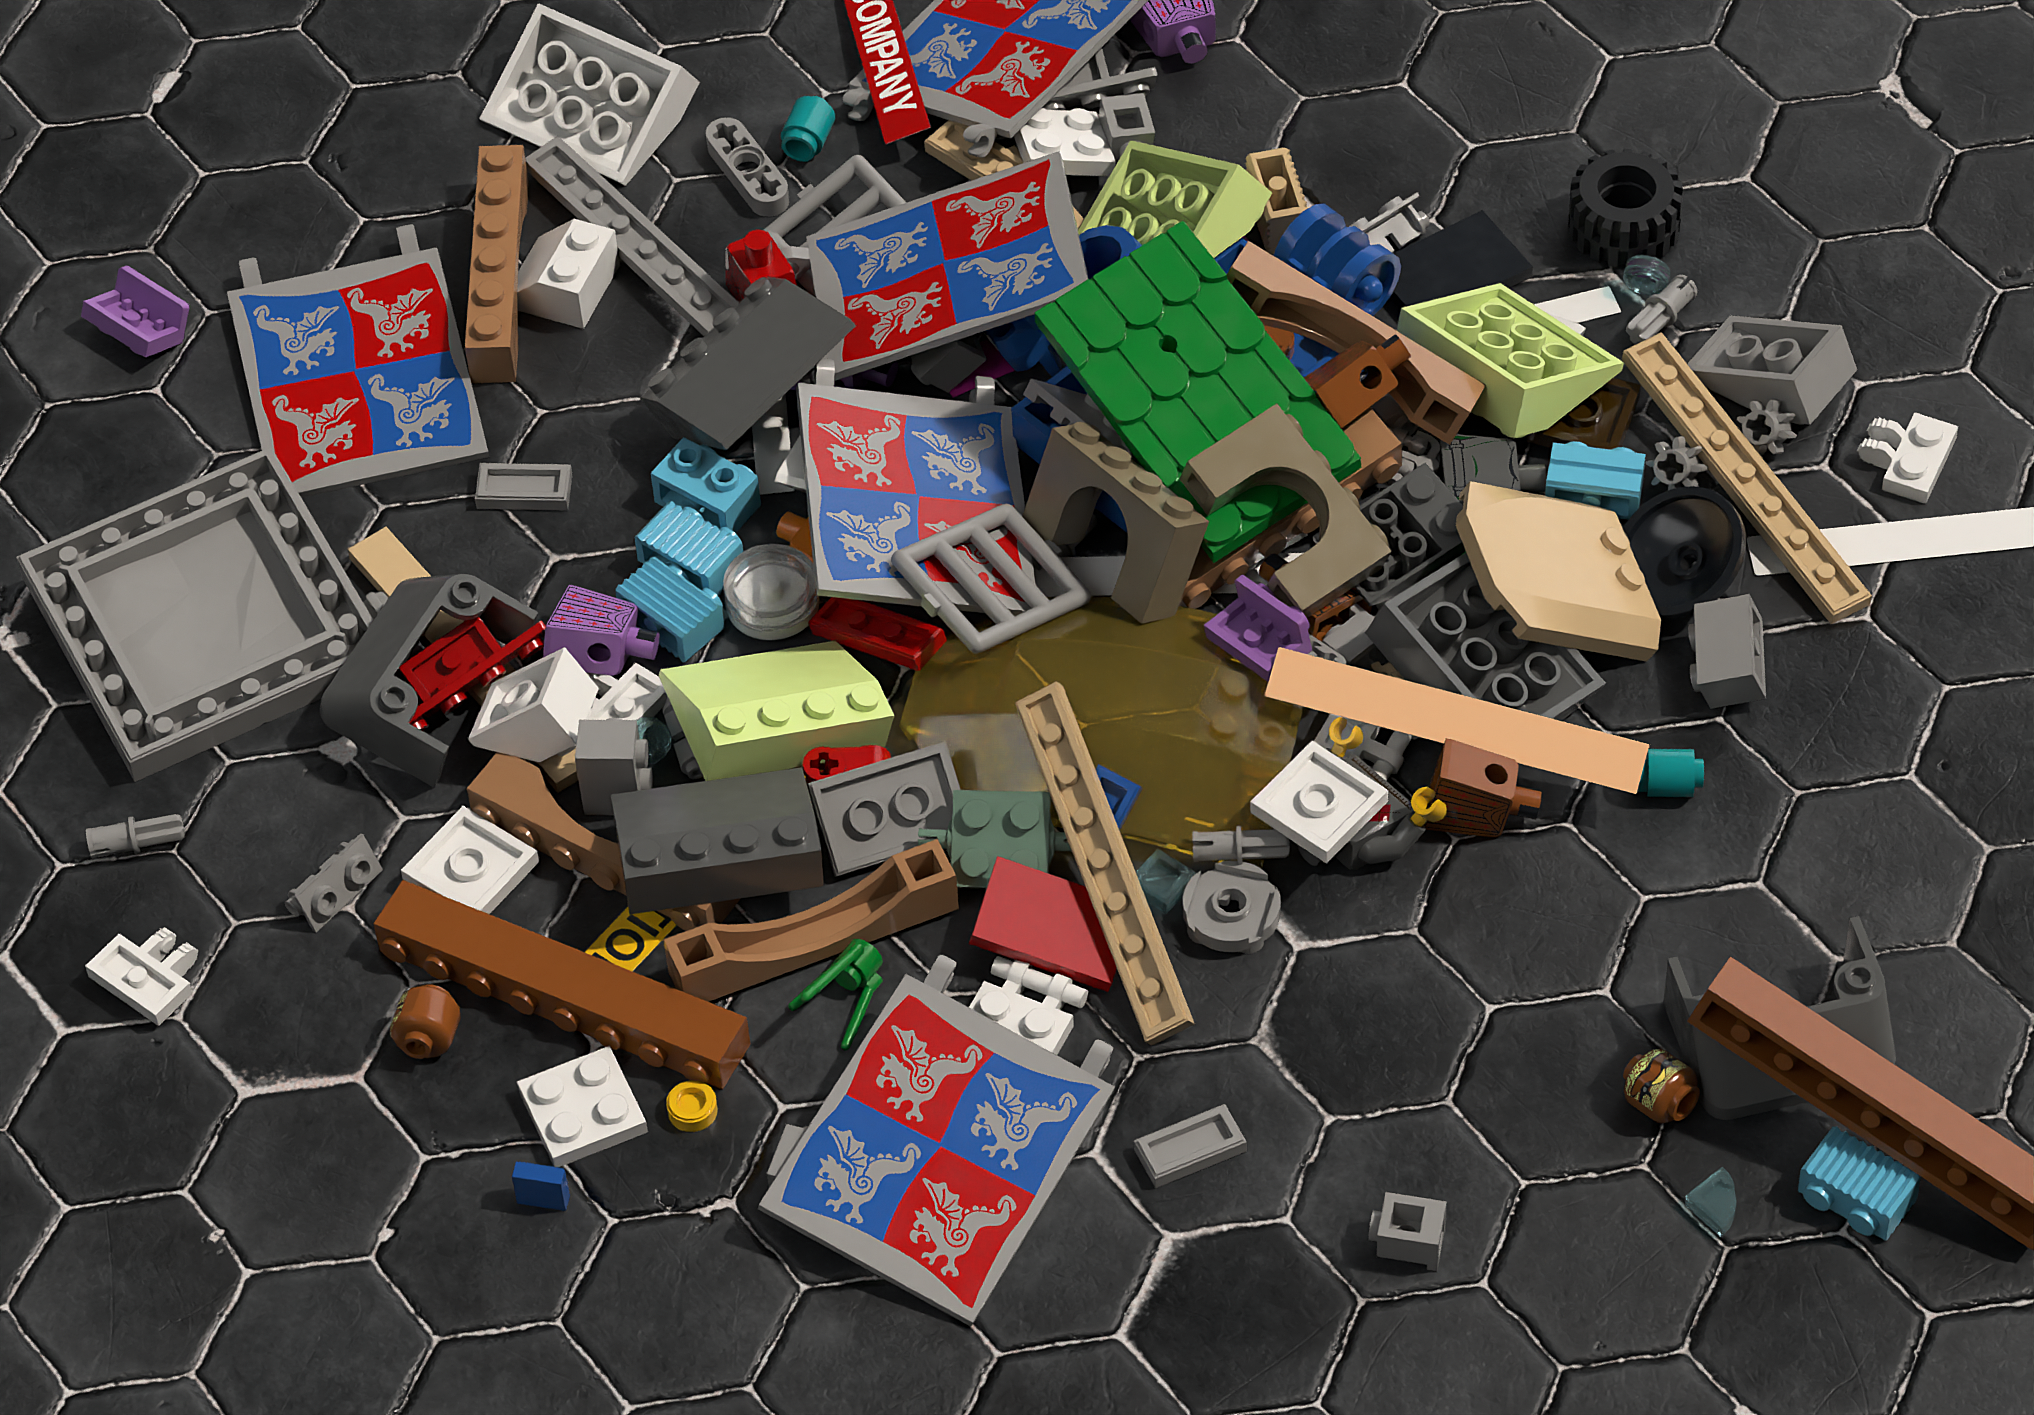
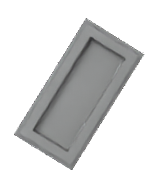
(523, 486)
(1190, 1146)

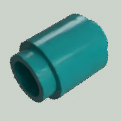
(807, 128)
(1671, 773)

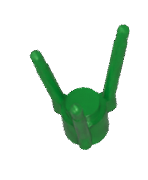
(851, 970)

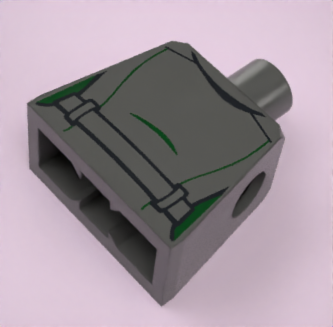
(1487, 462)

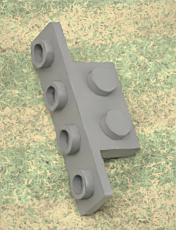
(1094, 83)

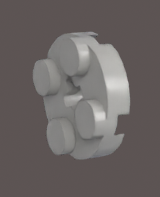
(1234, 931)

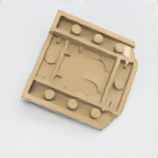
(1559, 571)

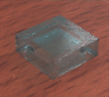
(1163, 880)

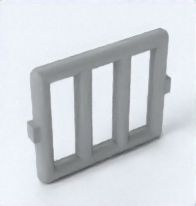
(812, 198)
(1007, 624)

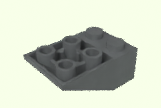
(1421, 532)

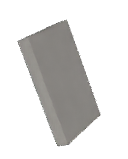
(882, 805)

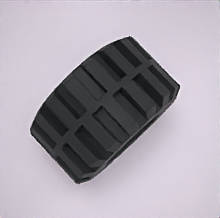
(1627, 182)

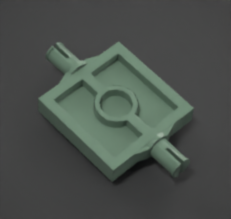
(994, 825)

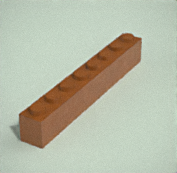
(562, 985)
(1871, 1097)

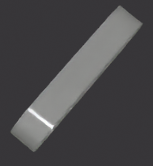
(747, 183)

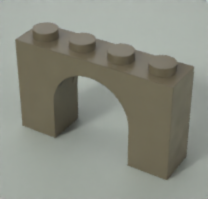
(1275, 453)
(1160, 525)

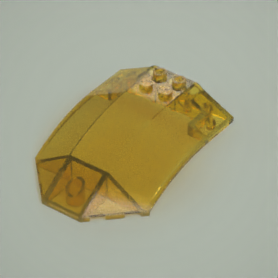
(1149, 705)

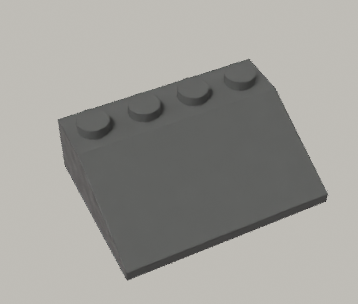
(744, 363)
(1456, 642)
(717, 840)

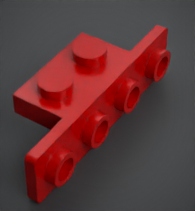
(460, 662)

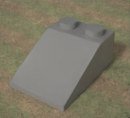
(1776, 361)

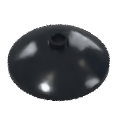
(1684, 529)

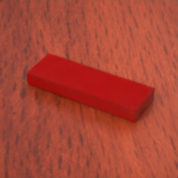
(878, 632)

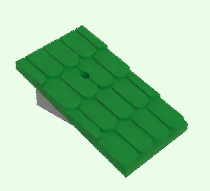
(1183, 365)

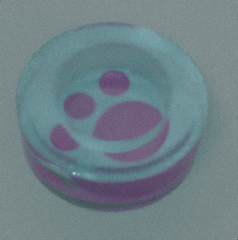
(1646, 274)

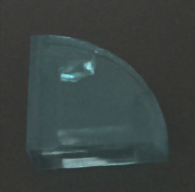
(1714, 1201)

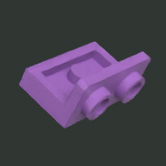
(139, 313)
(1257, 626)

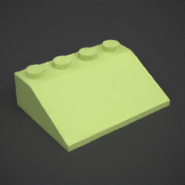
(1163, 186)
(1523, 355)
(775, 708)

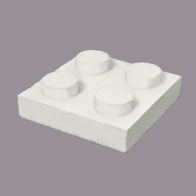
(1074, 134)
(1319, 801)
(471, 862)
(582, 1107)

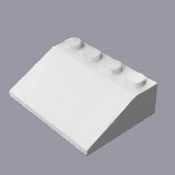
(591, 92)

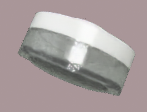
(770, 591)

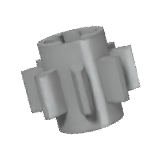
(1776, 419)
(1684, 456)

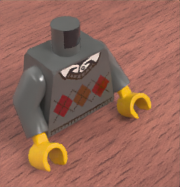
(1394, 826)

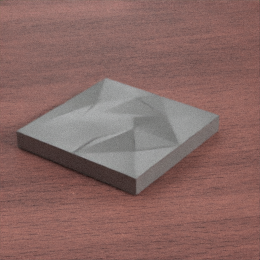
(199, 611)

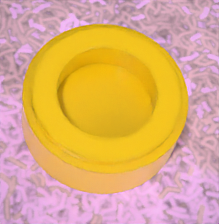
(692, 1106)

